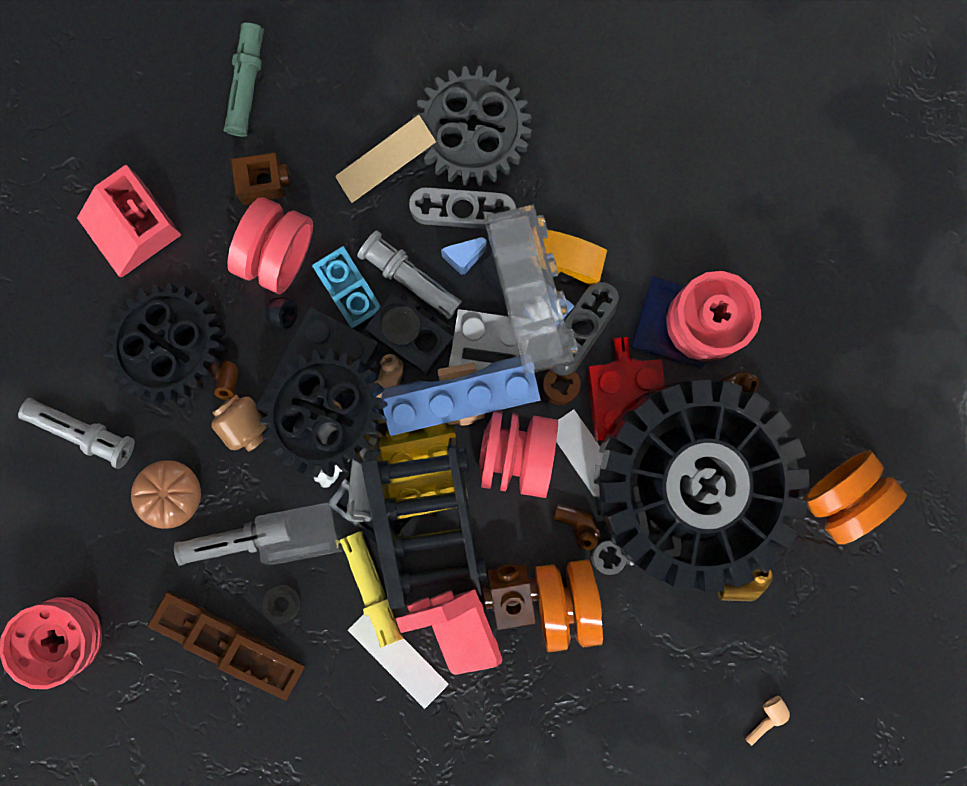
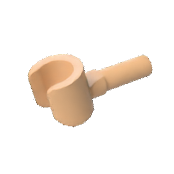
(777, 715)

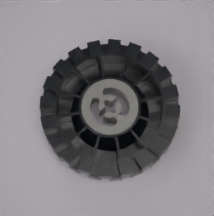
(748, 506)

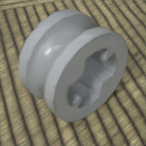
(598, 562)

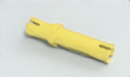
(371, 589)

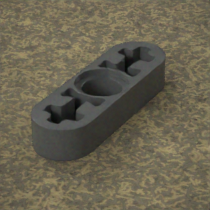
(598, 321)

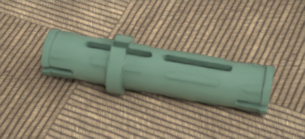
(246, 65)

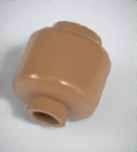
(239, 423)

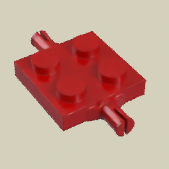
(619, 385)

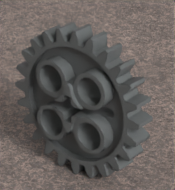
(477, 94)

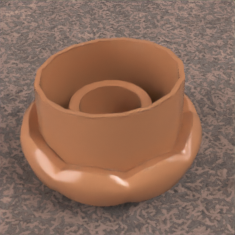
(165, 494)

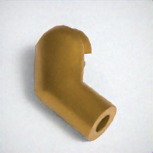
(749, 591)

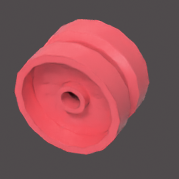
(270, 245)
(710, 296)

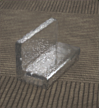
(297, 534)

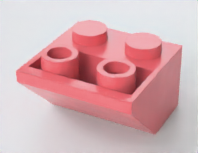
(126, 221)

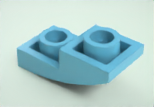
(347, 287)

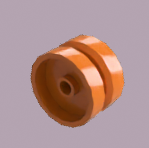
(855, 497)
(573, 604)

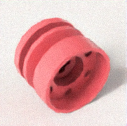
(519, 453)
(35, 658)

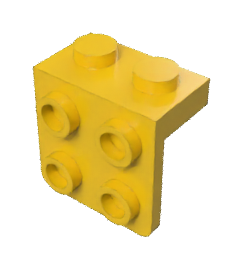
(418, 445)

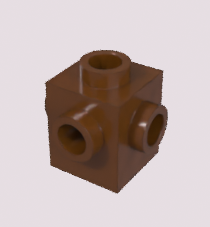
(511, 596)

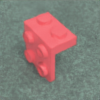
(459, 629)

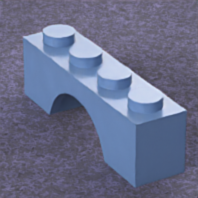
(438, 402)

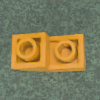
(576, 256)

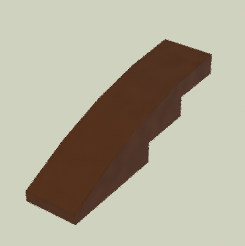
(226, 645)

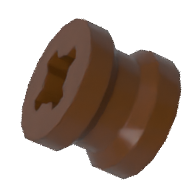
(556, 393)

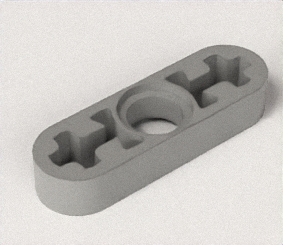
(436, 196)

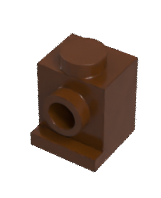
(249, 172)

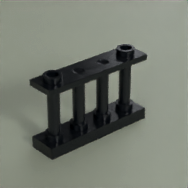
(394, 546)

